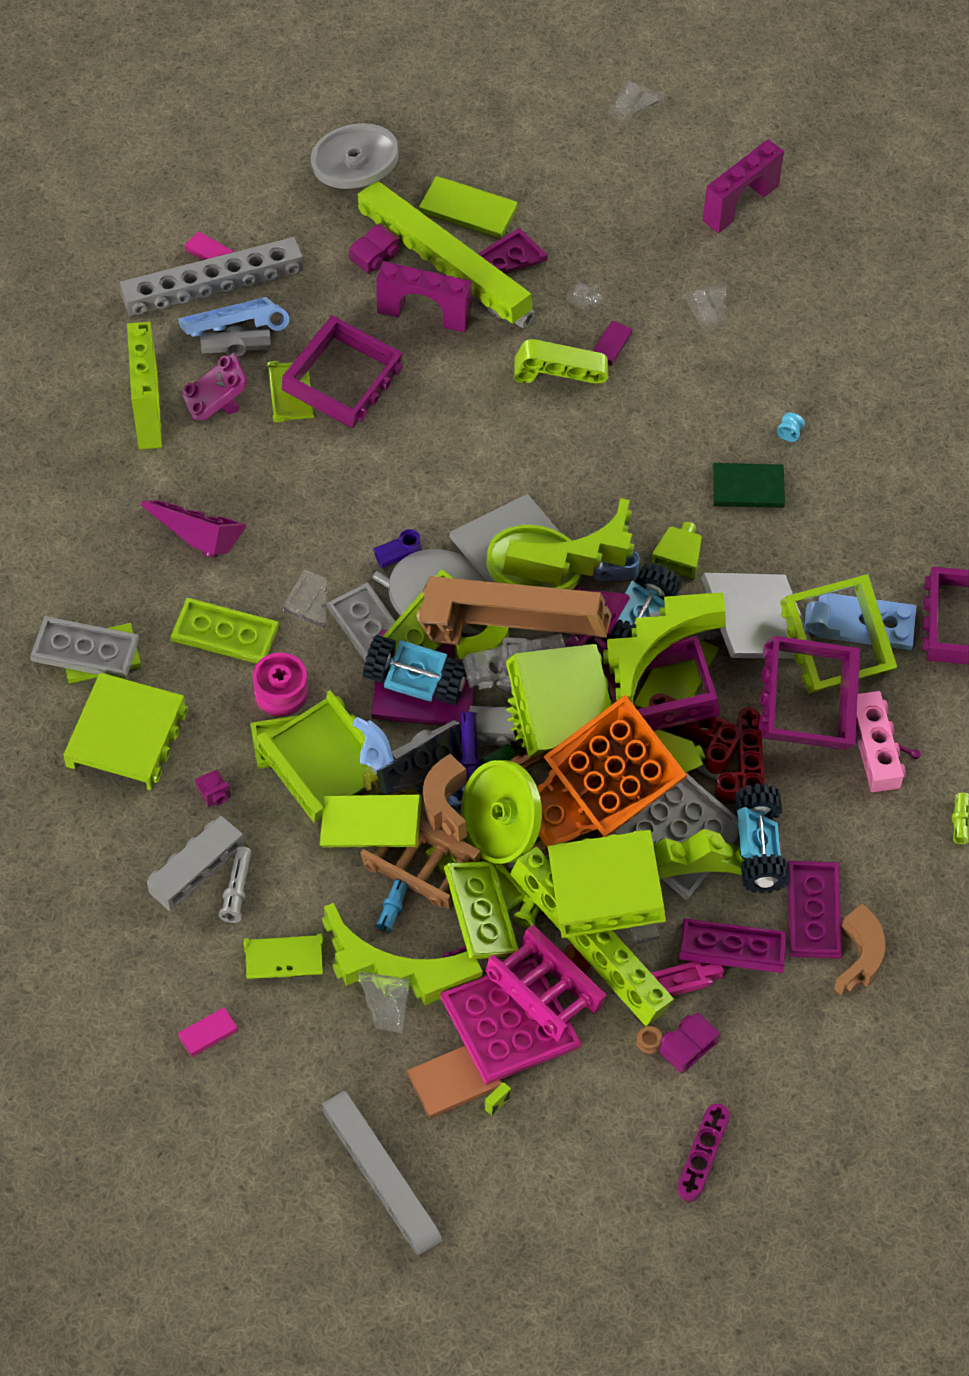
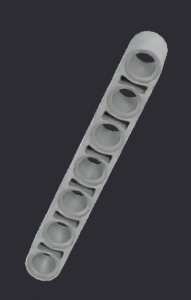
(381, 1173)

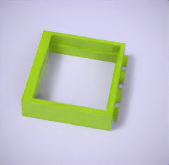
(144, 385)
(872, 619)

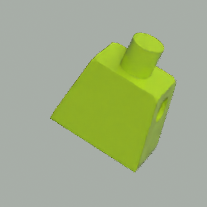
(679, 550)

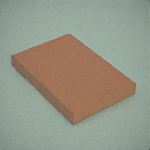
(448, 1082)

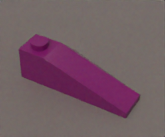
(204, 533)

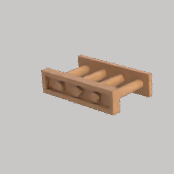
(443, 845)

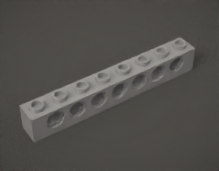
(211, 276)

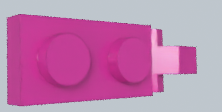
(688, 977)

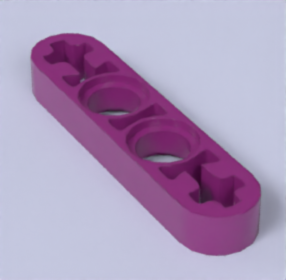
(704, 1152)

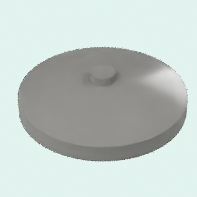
(354, 156)
(415, 569)

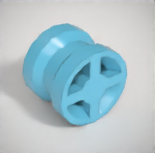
(790, 427)

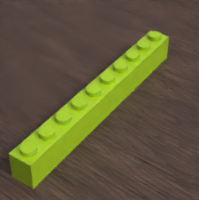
(445, 251)

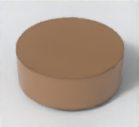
(649, 1039)

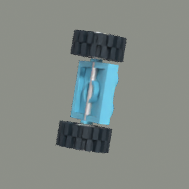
(645, 596)
(415, 670)
(760, 838)

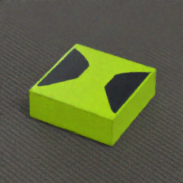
(497, 1098)

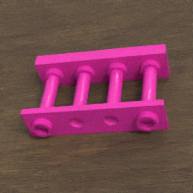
(551, 961)

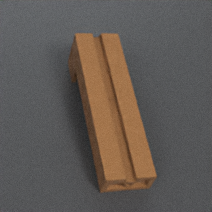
(454, 602)

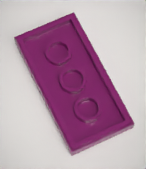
(814, 909)
(733, 945)

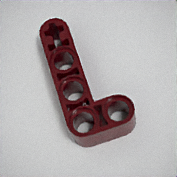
(711, 739)
(746, 756)

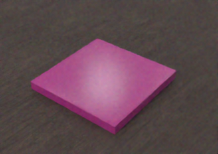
(499, 1031)

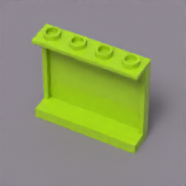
(557, 693)
(126, 729)
(317, 755)
(606, 883)

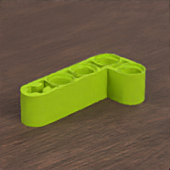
(560, 361)

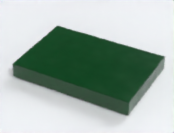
(748, 485)

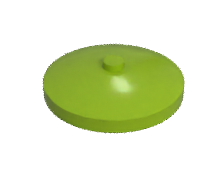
(527, 533)
(501, 811)

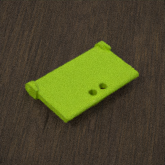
(285, 405)
(269, 954)

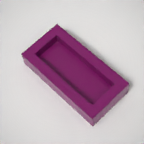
(613, 341)

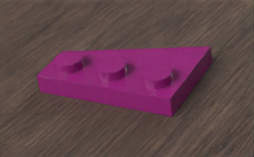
(514, 252)

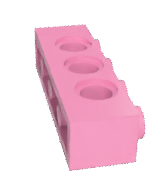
(879, 775)

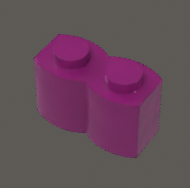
(374, 248)
(688, 1042)

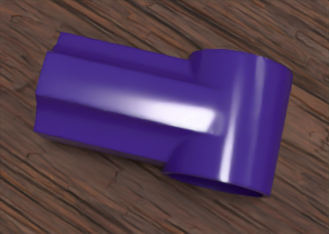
(398, 549)

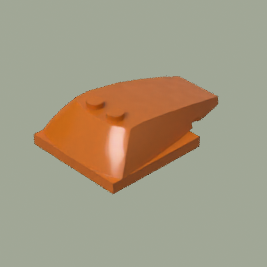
(604, 775)

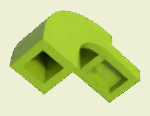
(488, 639)

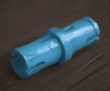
(392, 906)

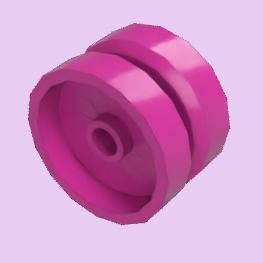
(280, 684)

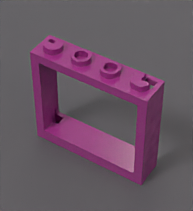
(356, 339)
(941, 651)
(848, 691)
(681, 710)

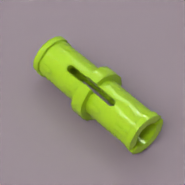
(961, 818)

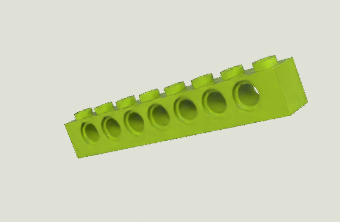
(601, 949)

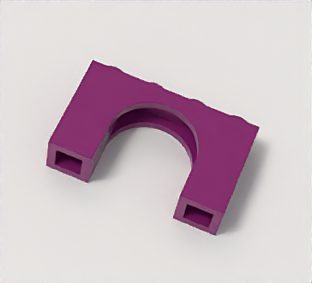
(757, 170)
(449, 292)

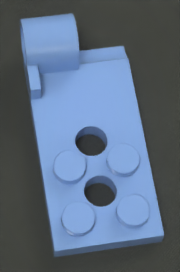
(259, 309)
(839, 616)

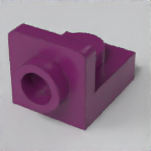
(213, 788)

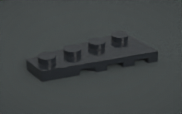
(412, 767)

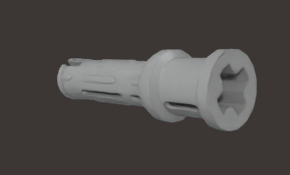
(235, 894)

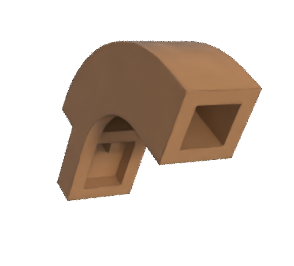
(440, 783)
(869, 937)

